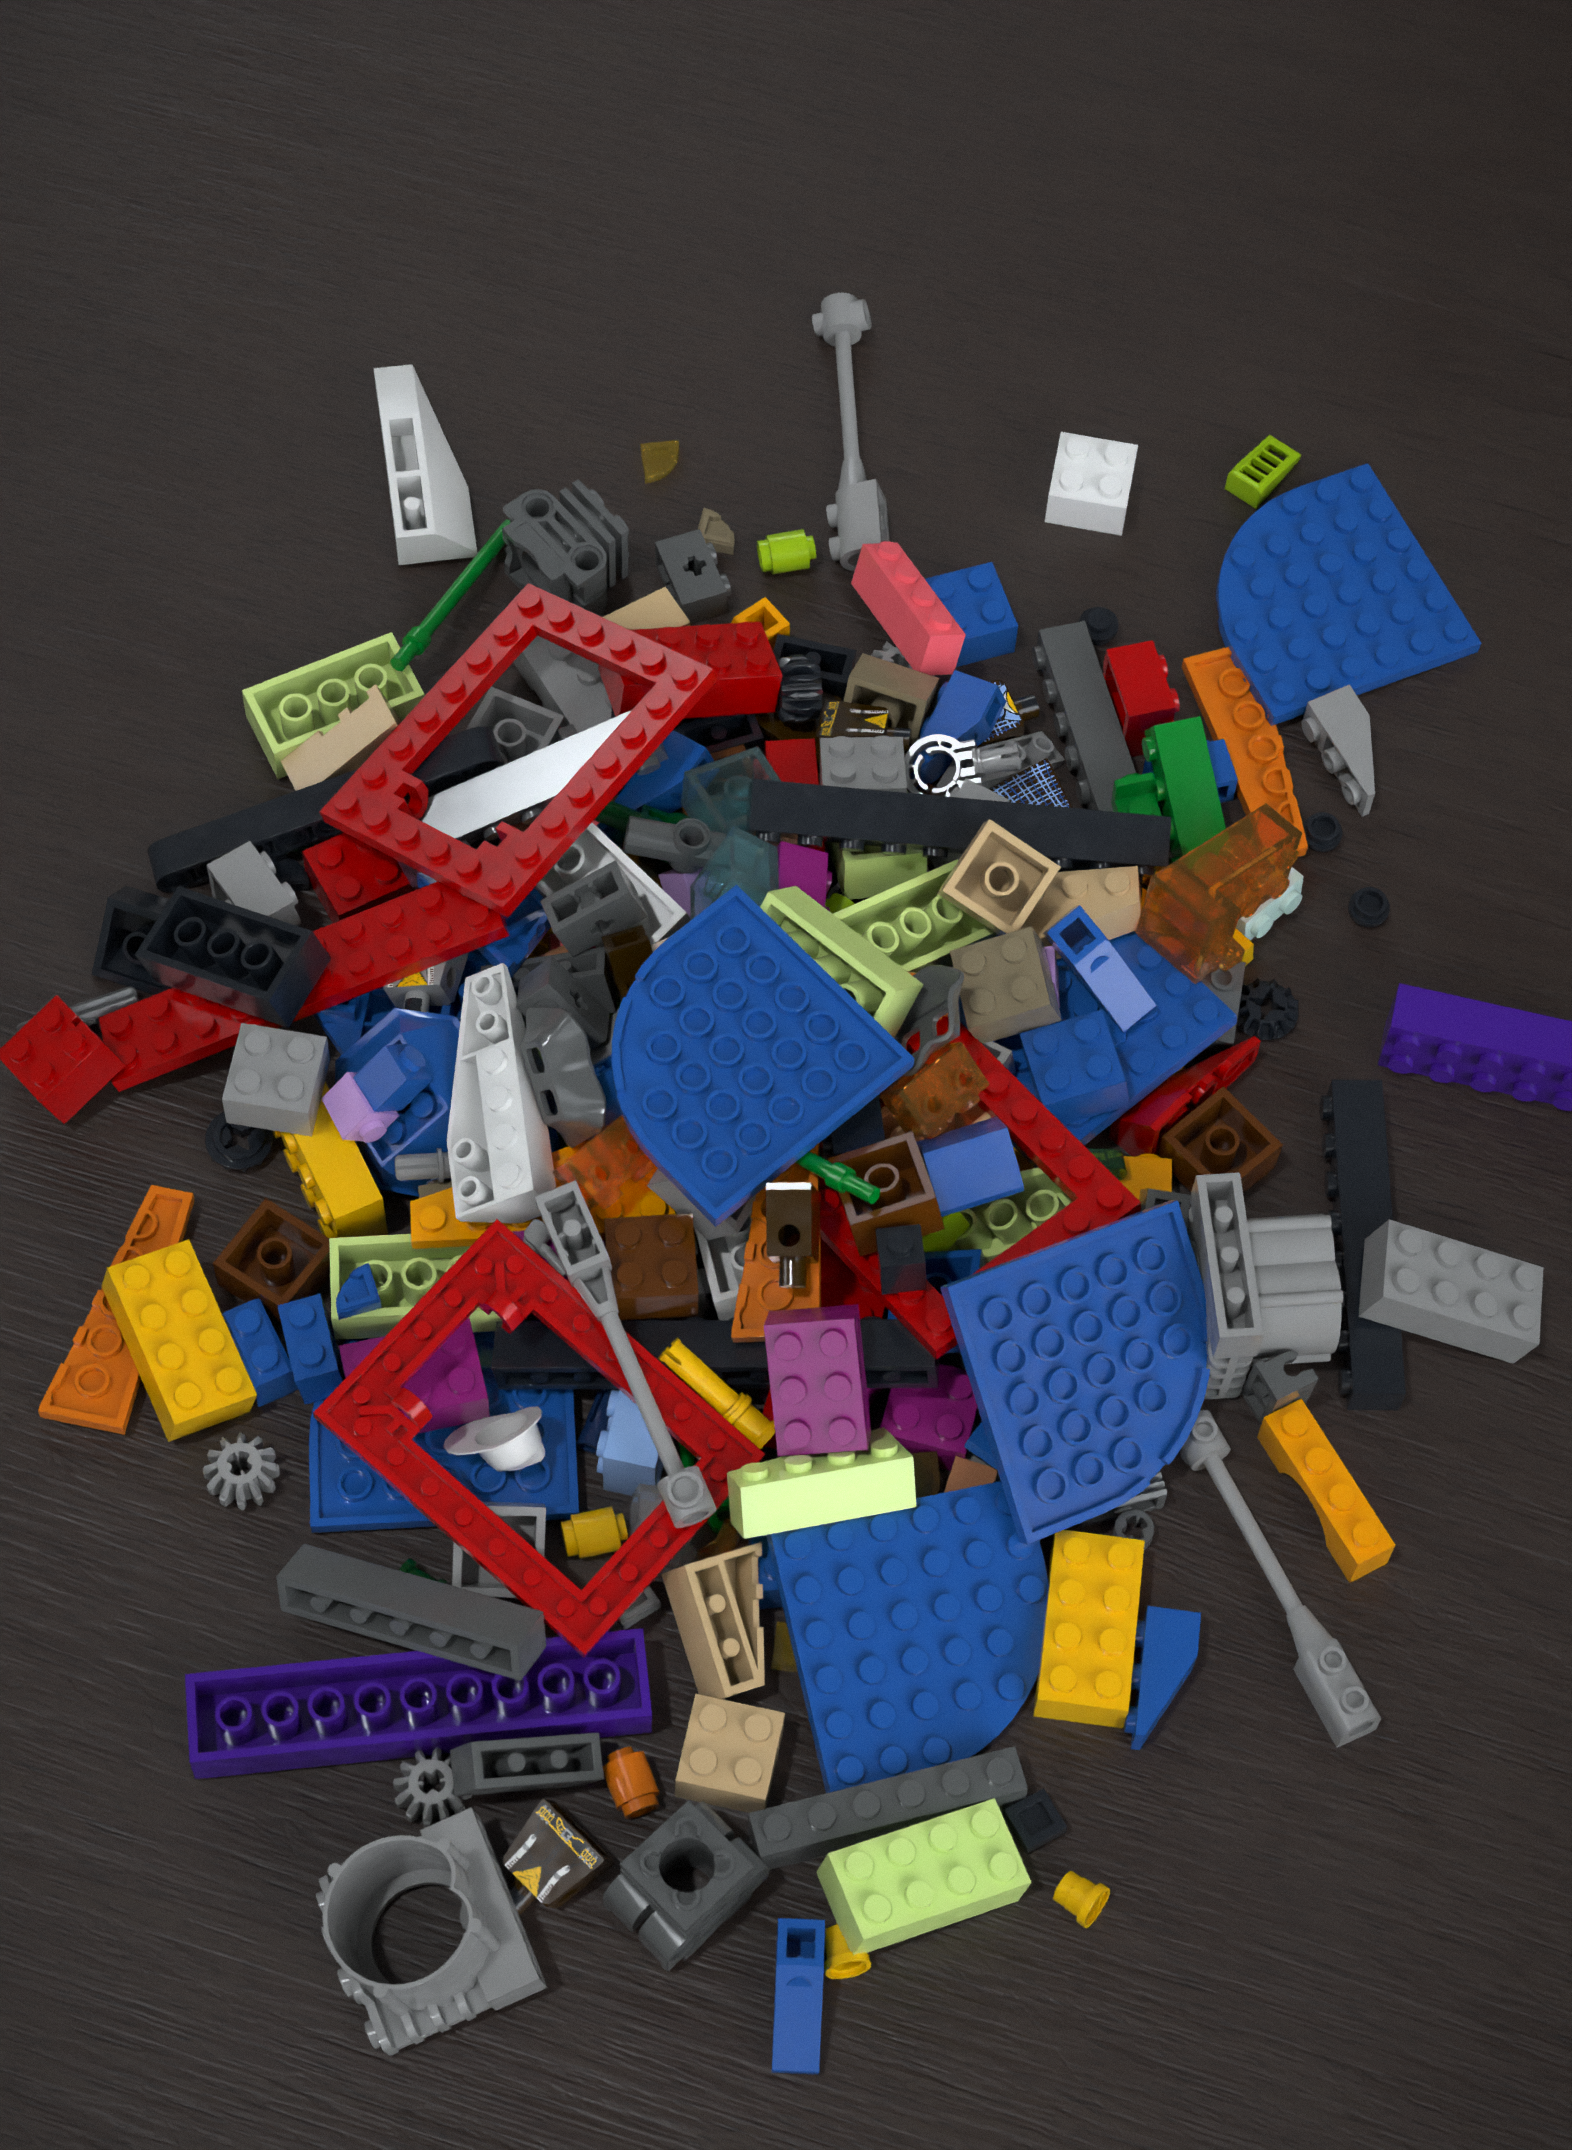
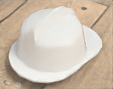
(503, 1440)

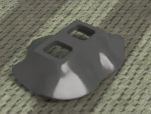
(934, 1000)
(563, 1073)

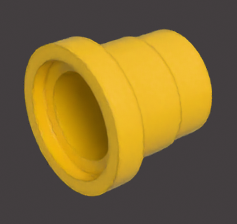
(1081, 1897)
(840, 1960)

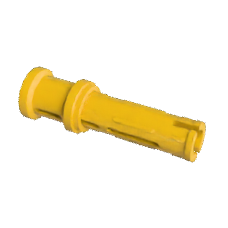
(733, 1407)

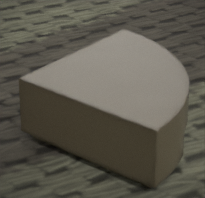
(716, 531)

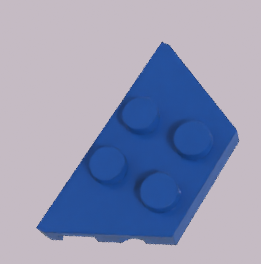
(525, 929)

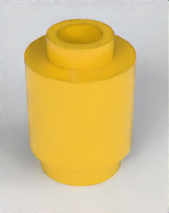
(593, 1532)

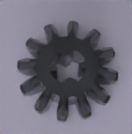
(799, 690)

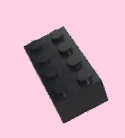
(233, 956)

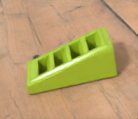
(1249, 490)

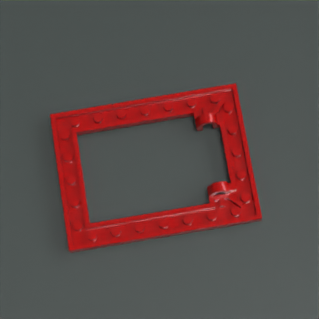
(502, 876)
(1093, 1189)
(513, 1281)

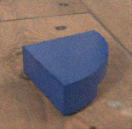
(358, 1294)

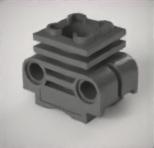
(566, 545)
(676, 1919)

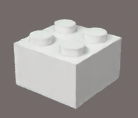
(1091, 483)

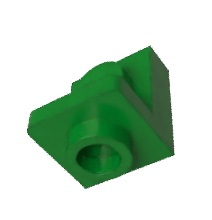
(1135, 795)

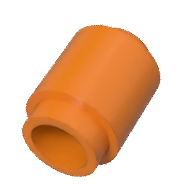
(631, 1782)

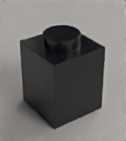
(901, 1259)

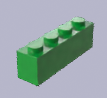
(1184, 783)

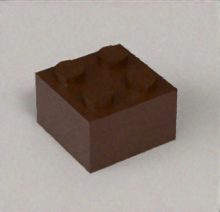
(1220, 1140)
(904, 1190)
(274, 1259)
(653, 1265)

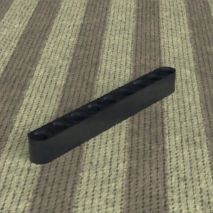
(295, 817)

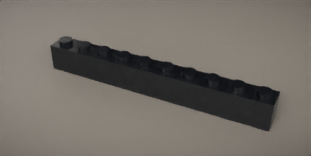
(949, 824)
(541, 1360)

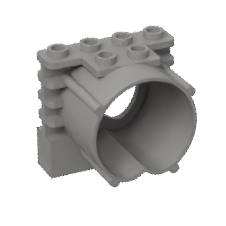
(1264, 1282)
(486, 1970)

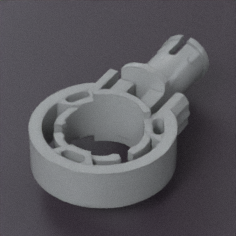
(962, 752)

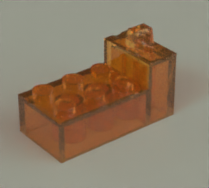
(1202, 896)

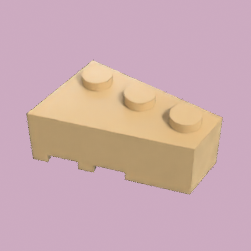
(343, 746)
(1106, 895)
(719, 1620)

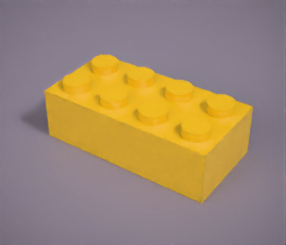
(335, 1180)
(178, 1340)
(1089, 1629)

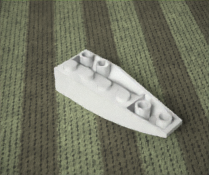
(423, 476)
(495, 1124)

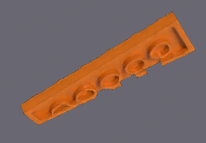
(1250, 739)
(760, 1277)
(99, 1374)

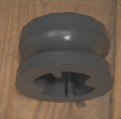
(1138, 1518)

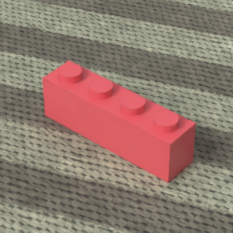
(908, 608)

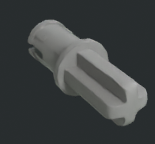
(423, 1166)

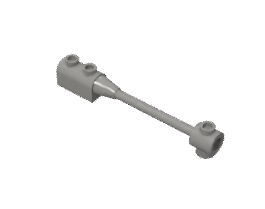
(860, 502)
(589, 1271)
(1321, 1661)

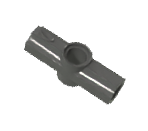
(684, 844)

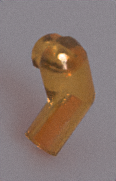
(725, 1542)

